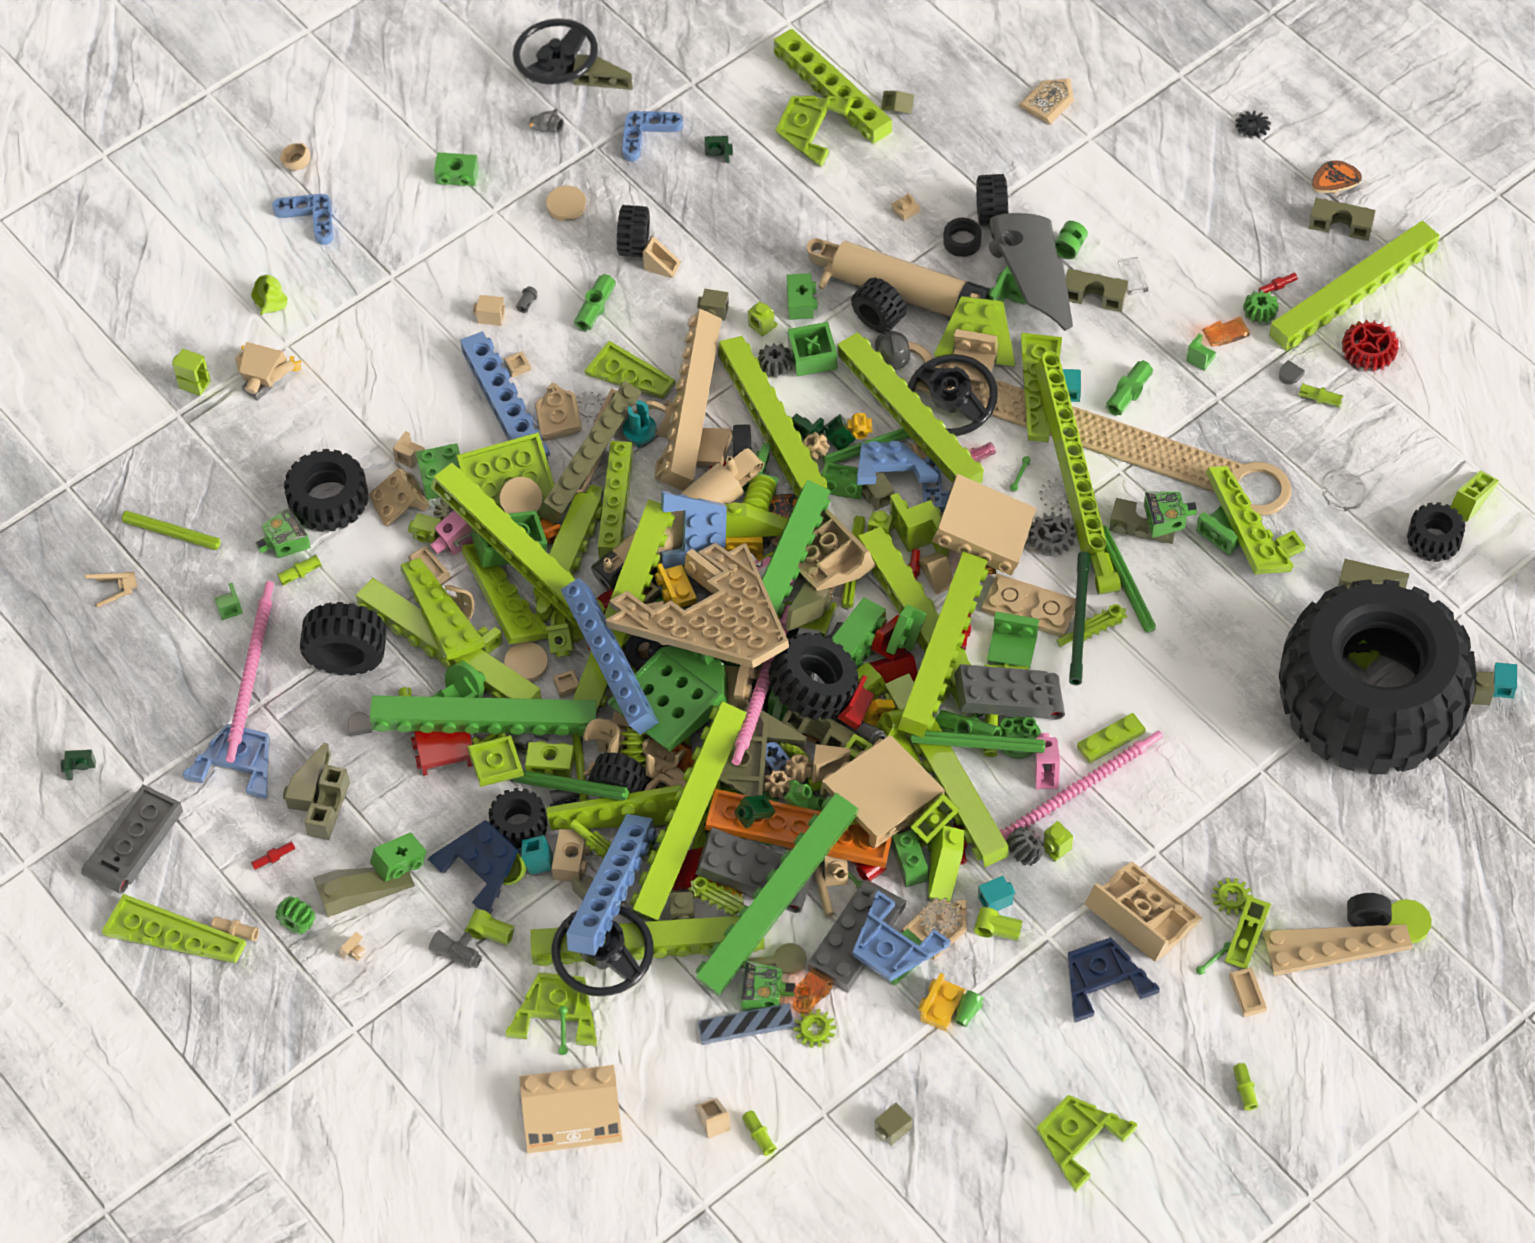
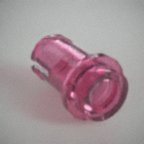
(983, 451)

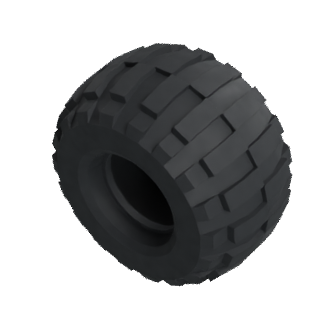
(1370, 722)

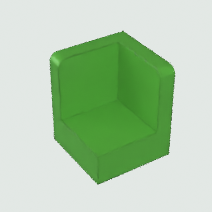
(1198, 354)
(228, 604)
(461, 688)

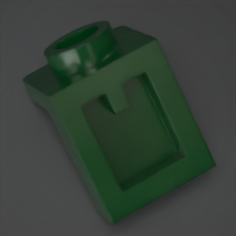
(718, 146)
(806, 428)
(838, 432)
(77, 760)
(753, 808)

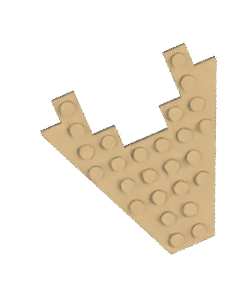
(729, 625)

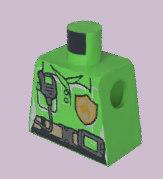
(1167, 512)
(283, 535)
(763, 986)

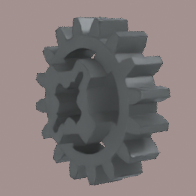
(1050, 533)

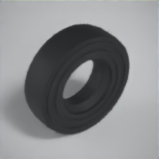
(631, 650)

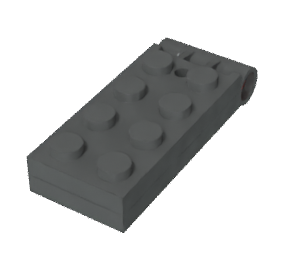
(1009, 692)
(132, 839)
(742, 865)
(835, 953)

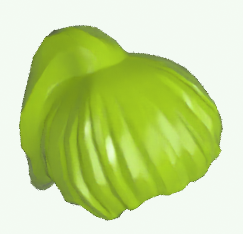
(268, 294)

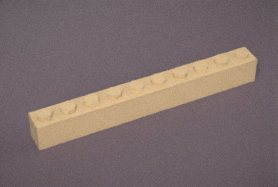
(690, 400)

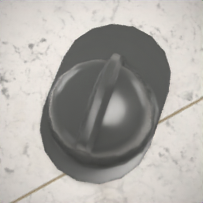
(893, 348)

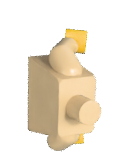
(263, 365)

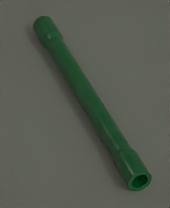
(1076, 665)

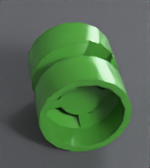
(1070, 239)

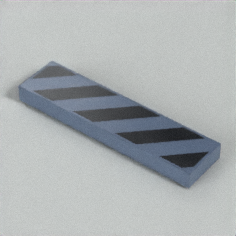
(745, 1024)

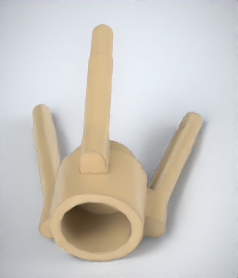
(125, 580)

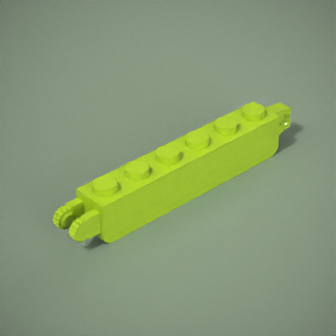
(573, 539)

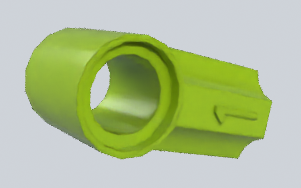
(1105, 578)
(991, 923)
(485, 926)

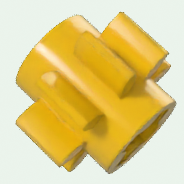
(859, 425)

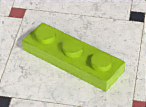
(1111, 738)

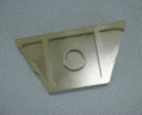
(749, 775)

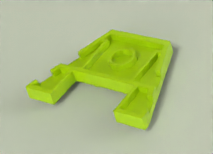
(802, 120)
(982, 317)
(543, 1001)
(1071, 1128)

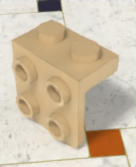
(699, 568)
(739, 684)

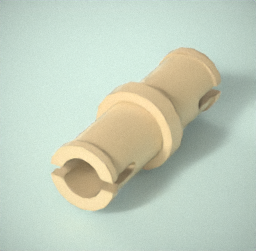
(235, 928)

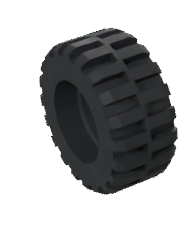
(320, 469)
(343, 638)
(802, 692)

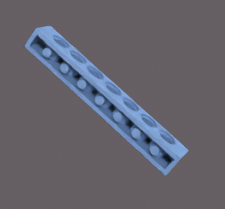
(497, 388)
(609, 656)
(610, 885)

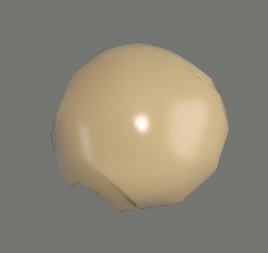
(295, 156)

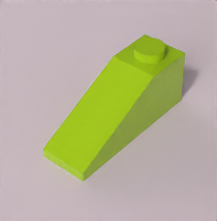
(1473, 494)
(751, 521)
(945, 862)
(1248, 932)

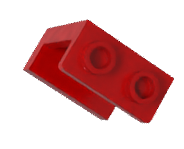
(440, 749)

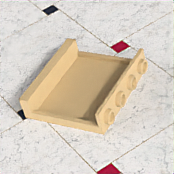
(984, 524)
(885, 787)

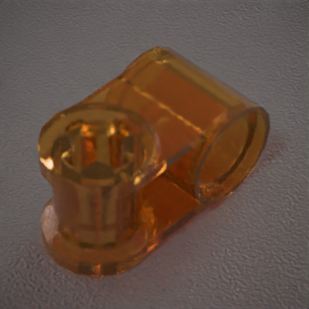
(811, 991)

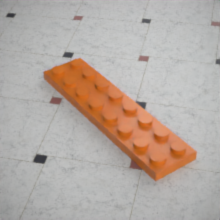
(787, 825)

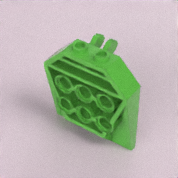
(701, 678)

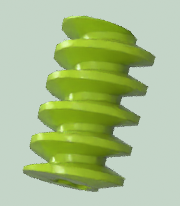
(760, 492)
(634, 745)

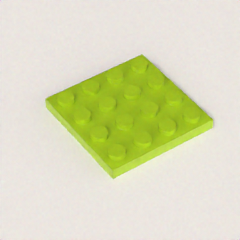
(507, 460)

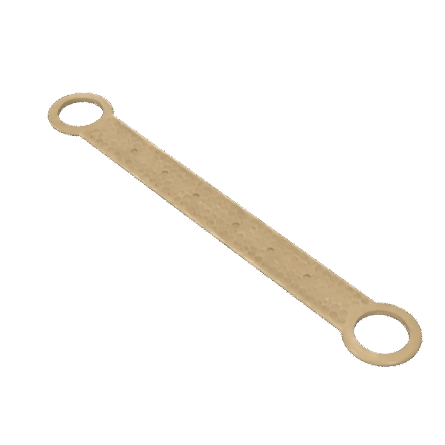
(1128, 442)

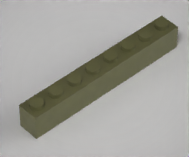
(589, 453)

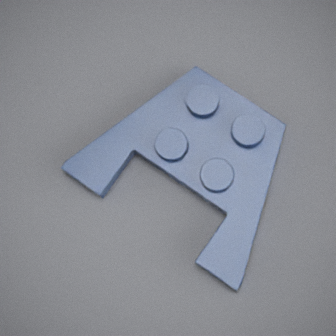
(891, 457)
(702, 525)
(251, 757)
(887, 949)

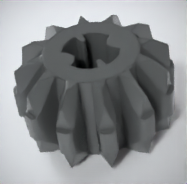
(775, 359)
(1025, 846)

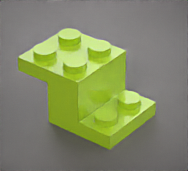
(916, 524)

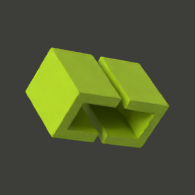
(191, 371)

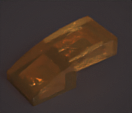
(1226, 333)

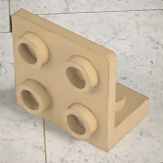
(978, 346)
(396, 495)

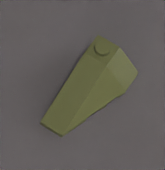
(355, 887)

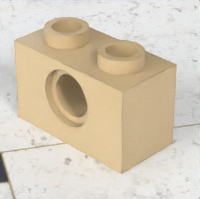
(568, 868)

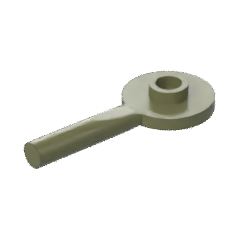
(788, 957)

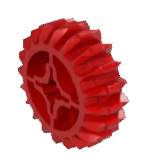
(1372, 339)

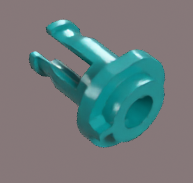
(639, 427)

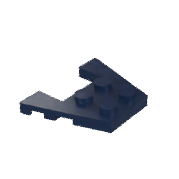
(486, 854)
(1100, 967)

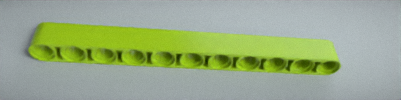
(1070, 454)

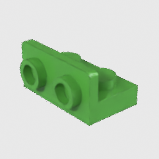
(842, 480)
(906, 629)

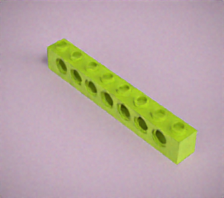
(829, 81)

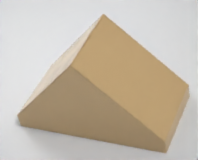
(659, 259)
(937, 571)
(828, 760)
(713, 1117)

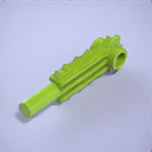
(1099, 622)
(593, 840)
(716, 895)

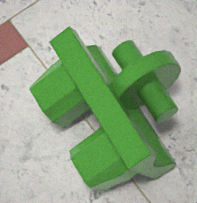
(802, 796)

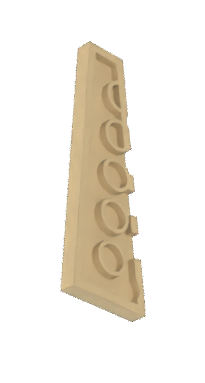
(1320, 947)

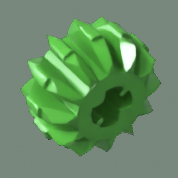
(1260, 307)
(295, 915)

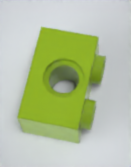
(561, 765)
(934, 817)

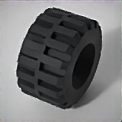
(991, 197)
(633, 230)
(878, 305)
(1439, 518)
(619, 771)
(518, 803)

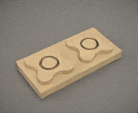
(1024, 599)

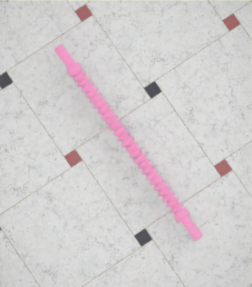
(250, 671)
(755, 704)
(1139, 748)

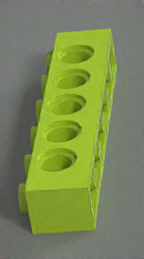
(615, 496)

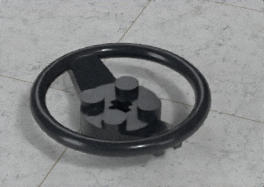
(556, 58)
(961, 397)
(611, 955)

